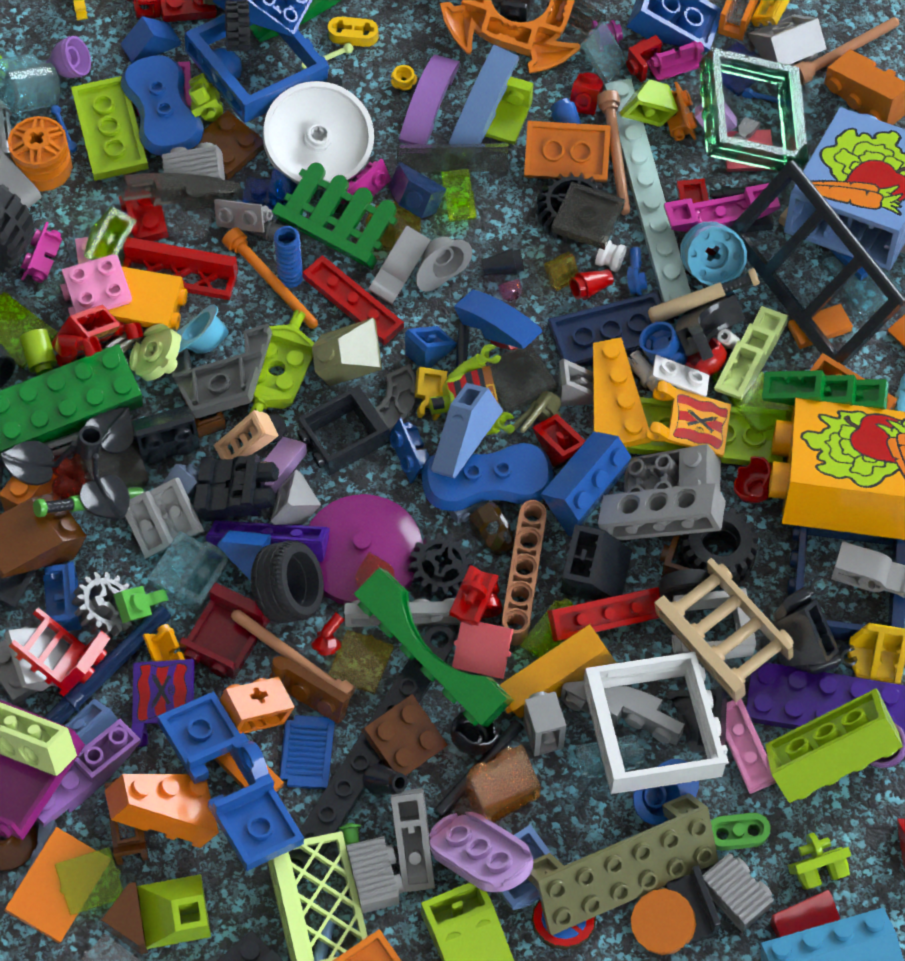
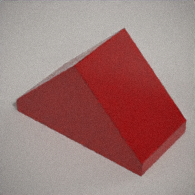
(558, 439)

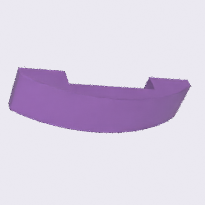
(427, 99)

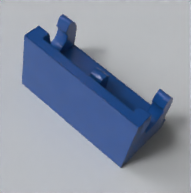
(59, 587)

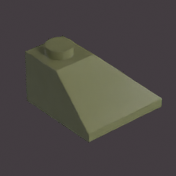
(347, 352)

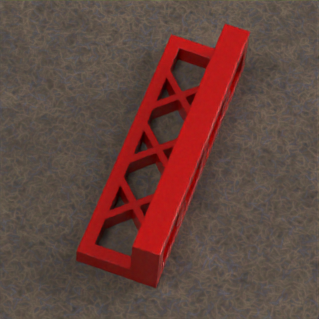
(187, 262)

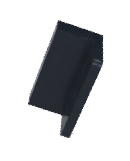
(696, 892)

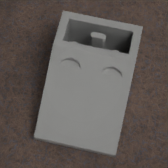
(673, 468)

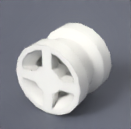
(611, 256)

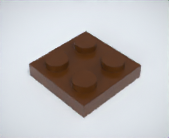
(235, 141)
(404, 736)

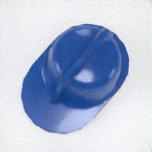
(649, 801)

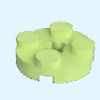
(155, 353)

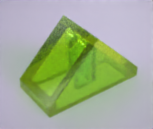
(108, 234)

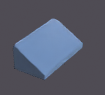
(92, 721)

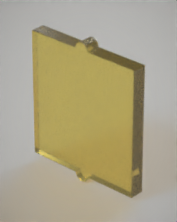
(361, 661)

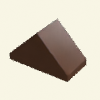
(125, 919)

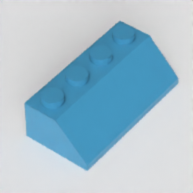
(855, 938)

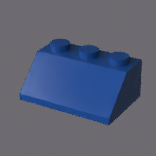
(586, 479)

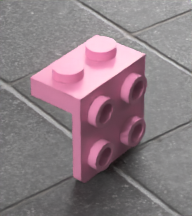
(95, 284)

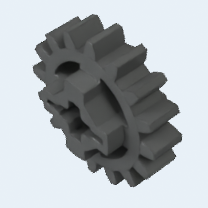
(100, 607)

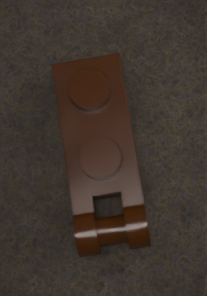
(310, 689)

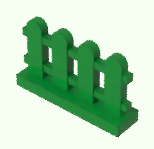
(344, 227)

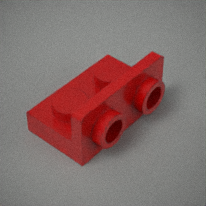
(150, 219)

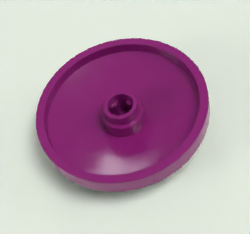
(364, 526)

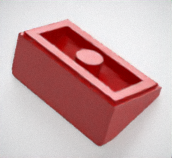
(805, 915)

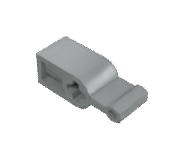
(399, 265)
(868, 570)

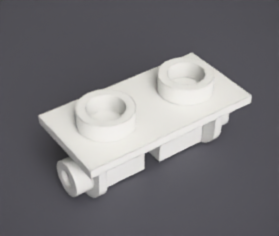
(679, 376)

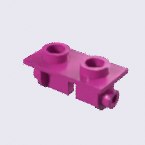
(673, 63)
(372, 177)
(35, 262)

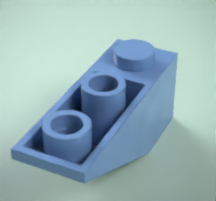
(465, 427)

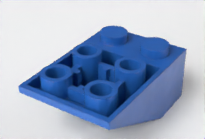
(276, 15)

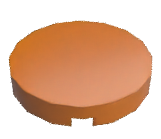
(663, 921)

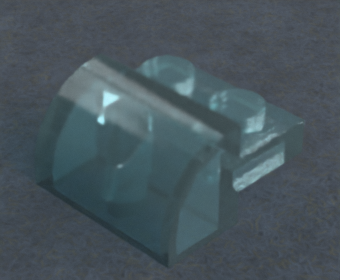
(28, 83)
(189, 570)

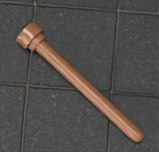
(808, 69)
(609, 102)
(288, 652)

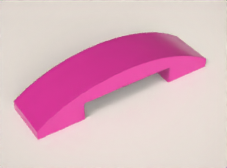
(686, 214)

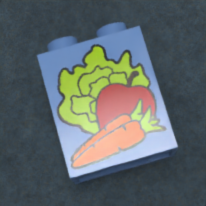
(863, 180)

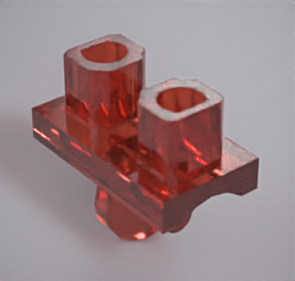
(69, 479)

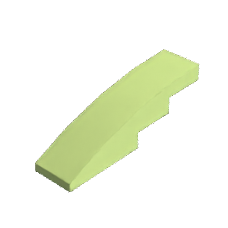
(751, 353)

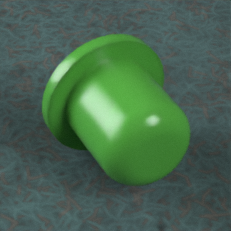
(350, 833)

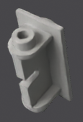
(241, 215)

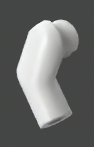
(727, 338)

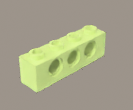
(35, 740)

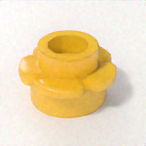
(403, 72)

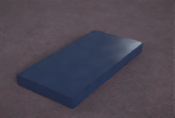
(578, 330)

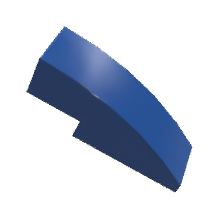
(496, 319)

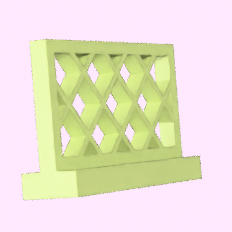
(289, 899)

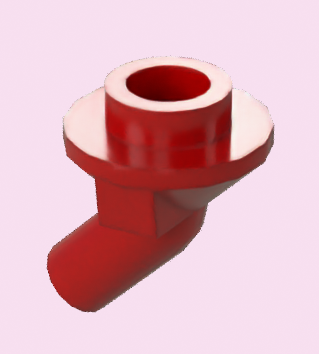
(326, 642)

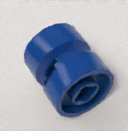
(663, 341)

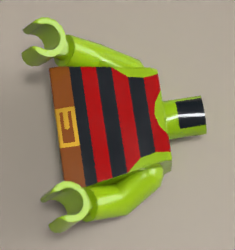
(473, 372)

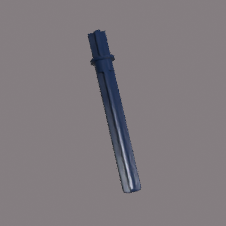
(107, 667)

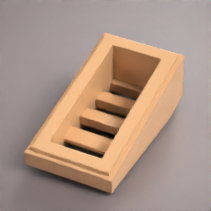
(262, 434)

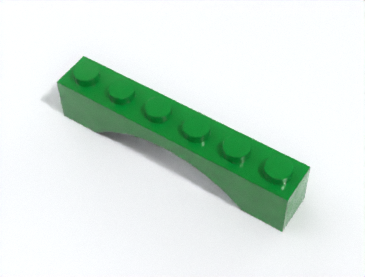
(390, 604)

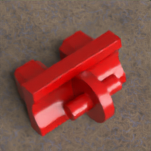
(473, 596)

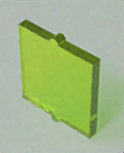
(89, 881)

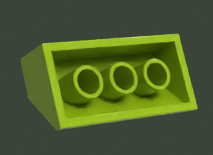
(833, 746)

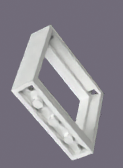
(645, 671)

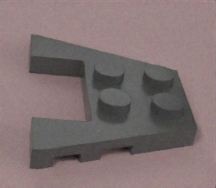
(223, 382)

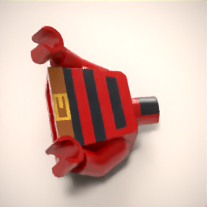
(87, 332)

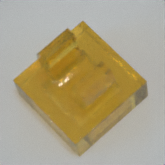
(561, 270)

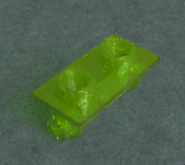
(540, 638)

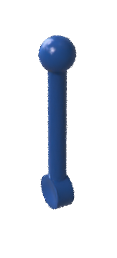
(749, 93)
(56, 110)

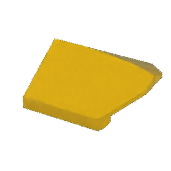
(879, 653)

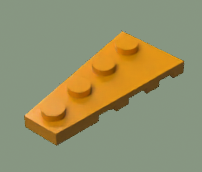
(615, 395)

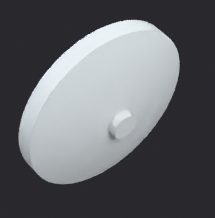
(320, 126)

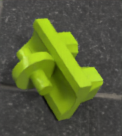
(204, 98)
(807, 869)

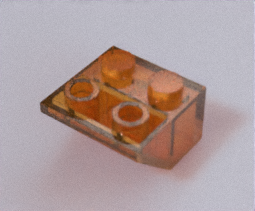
(502, 784)

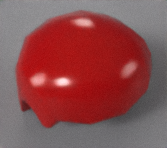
(712, 365)
(753, 481)

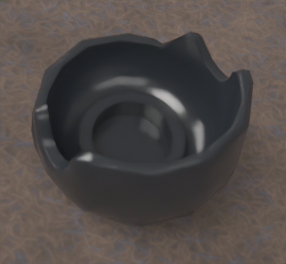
(471, 738)

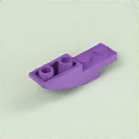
(91, 770)

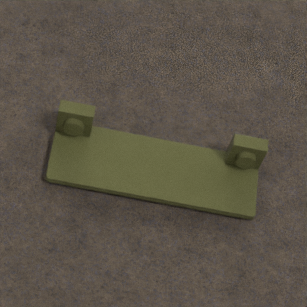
(626, 868)

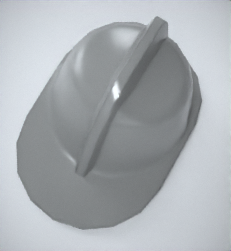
(442, 261)

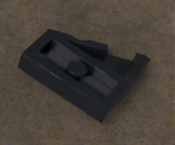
(686, 715)

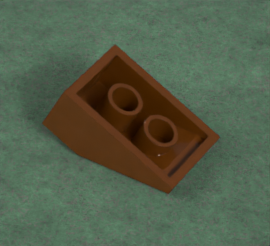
(36, 541)

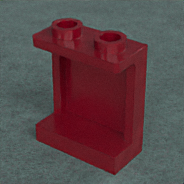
(217, 638)

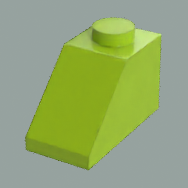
(651, 104)

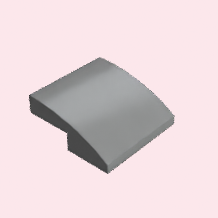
(160, 515)
(28, 678)

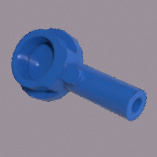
(636, 281)

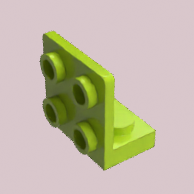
(511, 111)

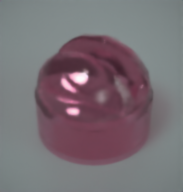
(510, 290)

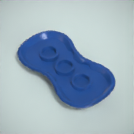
(157, 91)
(508, 475)

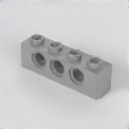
(662, 512)

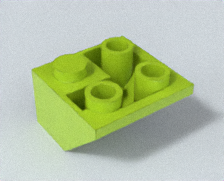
(174, 911)

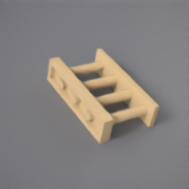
(713, 657)

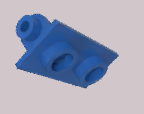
(405, 440)

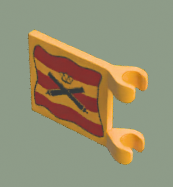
(693, 419)

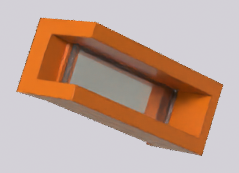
(736, 18)

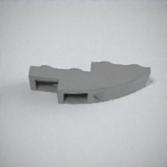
(633, 705)

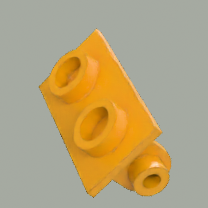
(163, 644)

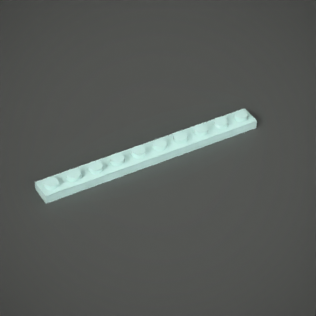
(649, 200)

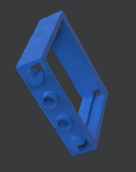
(258, 103)

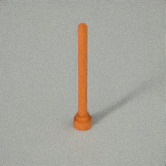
(236, 241)

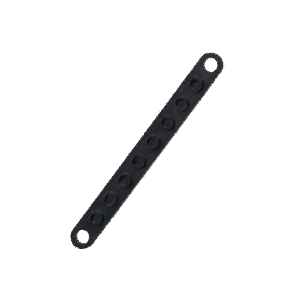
(347, 783)

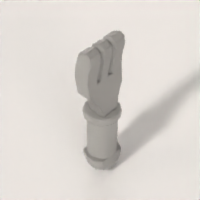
(747, 128)

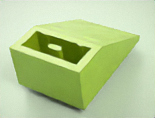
(465, 926)

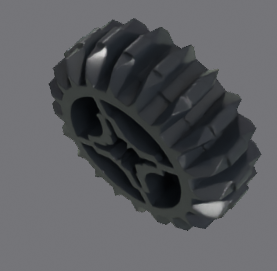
(552, 196)

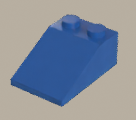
(676, 21)

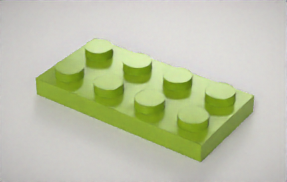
(109, 129)

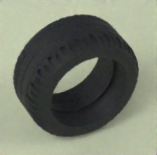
(269, 576)

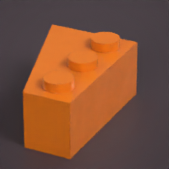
(867, 87)

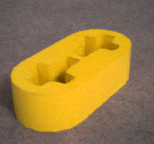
(353, 31)

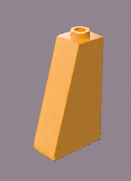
(558, 666)

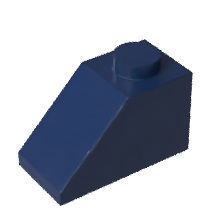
(416, 191)

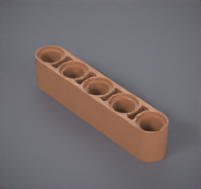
(527, 559)

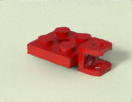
(174, 10)

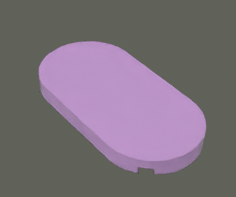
(481, 852)

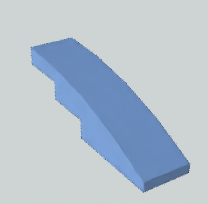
(484, 97)

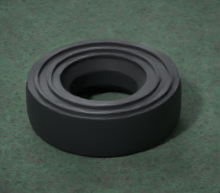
(681, 582)

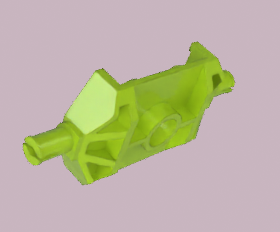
(291, 351)

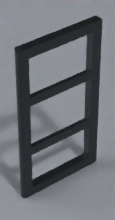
(862, 258)

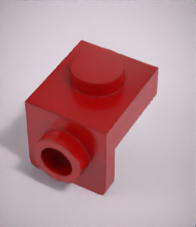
(640, 54)
(585, 92)

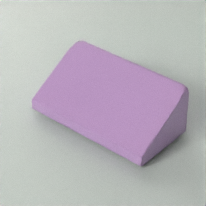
(286, 456)

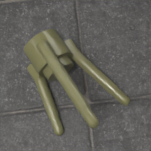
(542, 409)

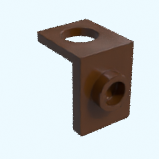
(667, 556)

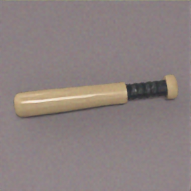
(695, 299)

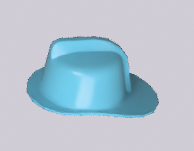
(203, 332)

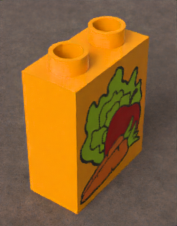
(841, 468)

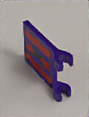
(158, 689)

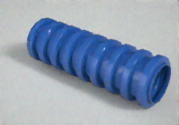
(288, 256)

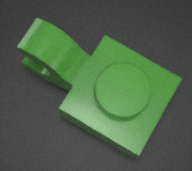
(135, 604)

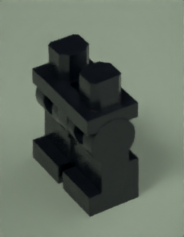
(234, 487)

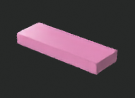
(747, 748)

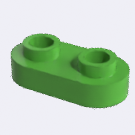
(737, 833)

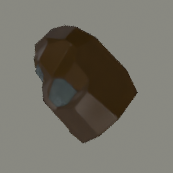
(492, 529)

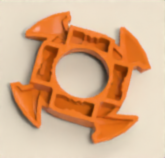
(532, 38)

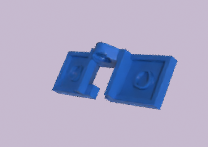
(252, 817)

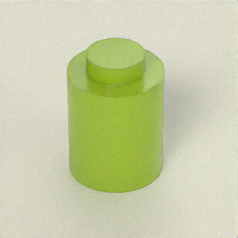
(38, 351)

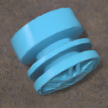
(729, 249)

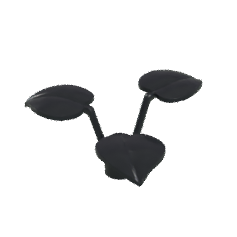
(104, 497)

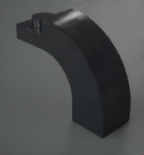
(704, 322)

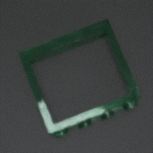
(789, 102)

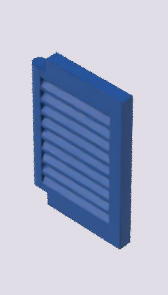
(307, 752)

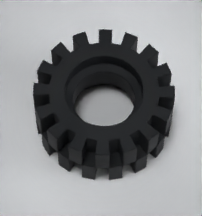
(237, 25)

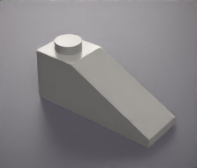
(413, 840)

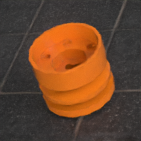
(41, 152)

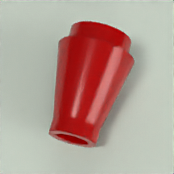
(587, 284)

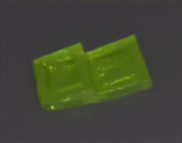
(458, 195)

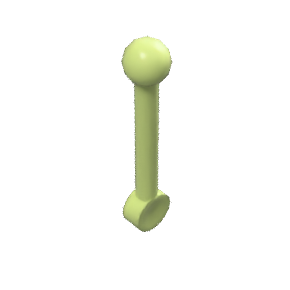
(347, 48)

